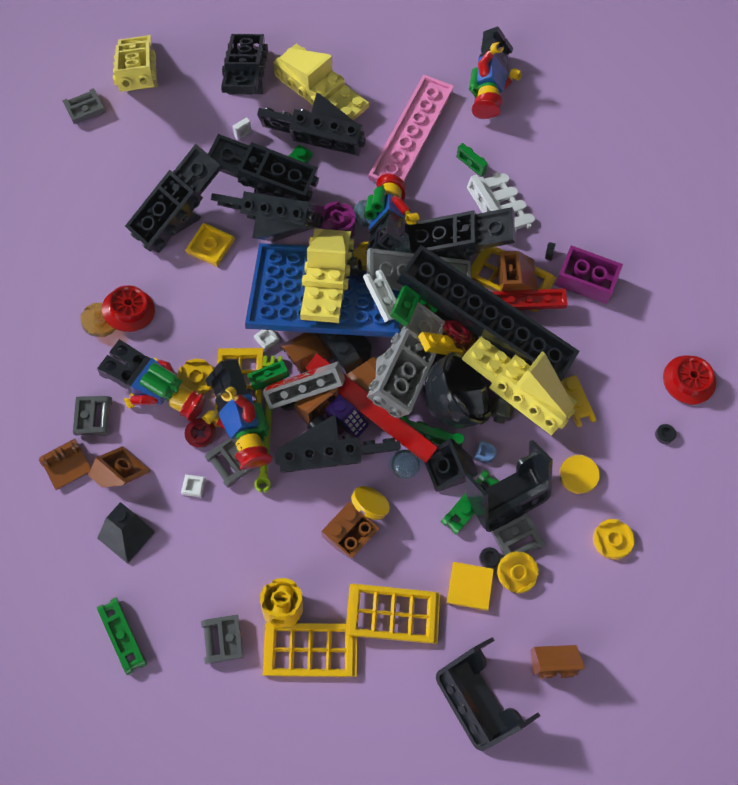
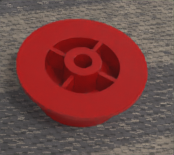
(128, 309)
(689, 379)

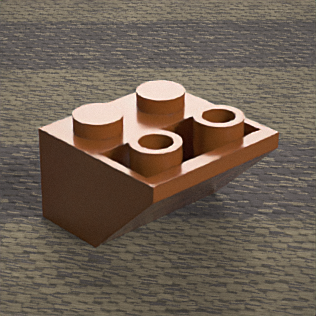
(516, 271)
(349, 531)
(554, 660)

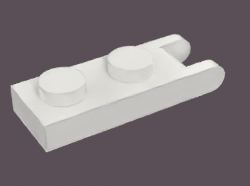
(381, 294)

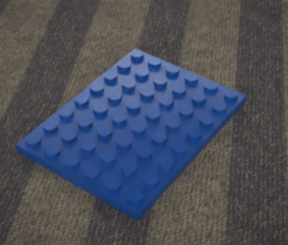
(279, 294)

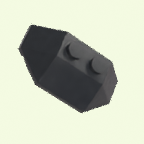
(347, 349)

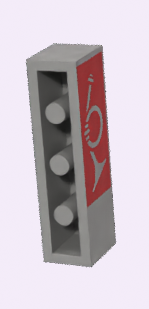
(304, 385)

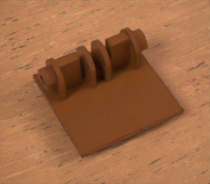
(65, 464)

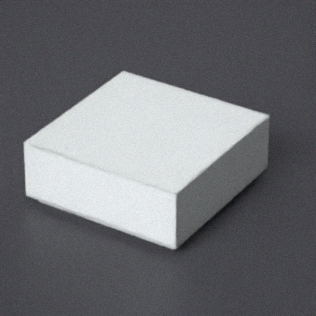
(242, 128)
(266, 339)
(193, 486)

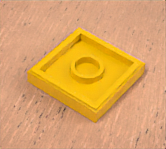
(210, 244)
(470, 586)

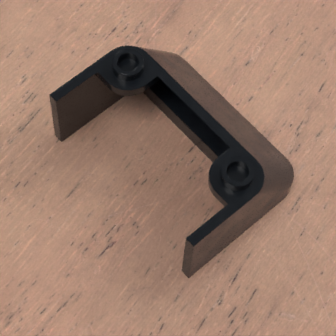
(515, 493)
(474, 701)

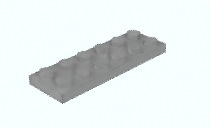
(393, 263)

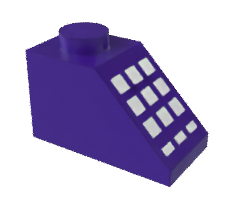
(347, 416)

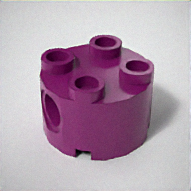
(339, 217)

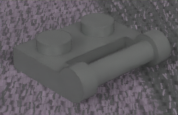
(84, 106)
(86, 415)
(228, 450)
(516, 531)
(229, 639)

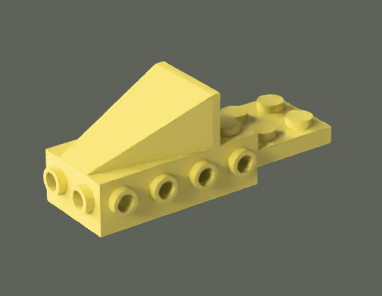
(135, 64)
(311, 74)
(326, 275)
(534, 384)

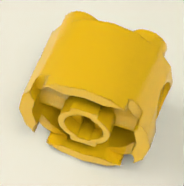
(281, 603)

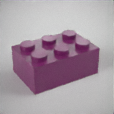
(589, 274)

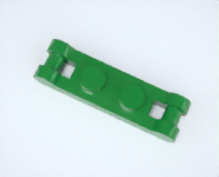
(435, 435)
(463, 508)
(121, 636)

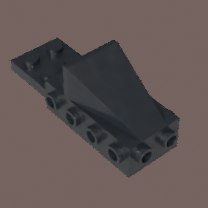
(244, 64)
(323, 127)
(265, 169)
(173, 201)
(274, 215)
(463, 233)
(322, 440)

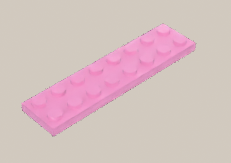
(412, 129)

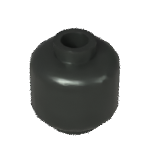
(501, 410)

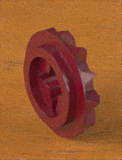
(456, 331)
(200, 424)

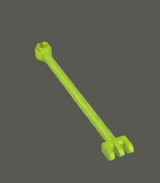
(263, 476)

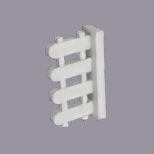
(489, 201)

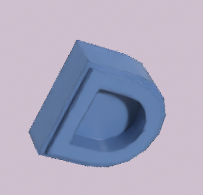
(485, 453)

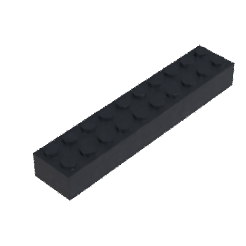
(484, 312)

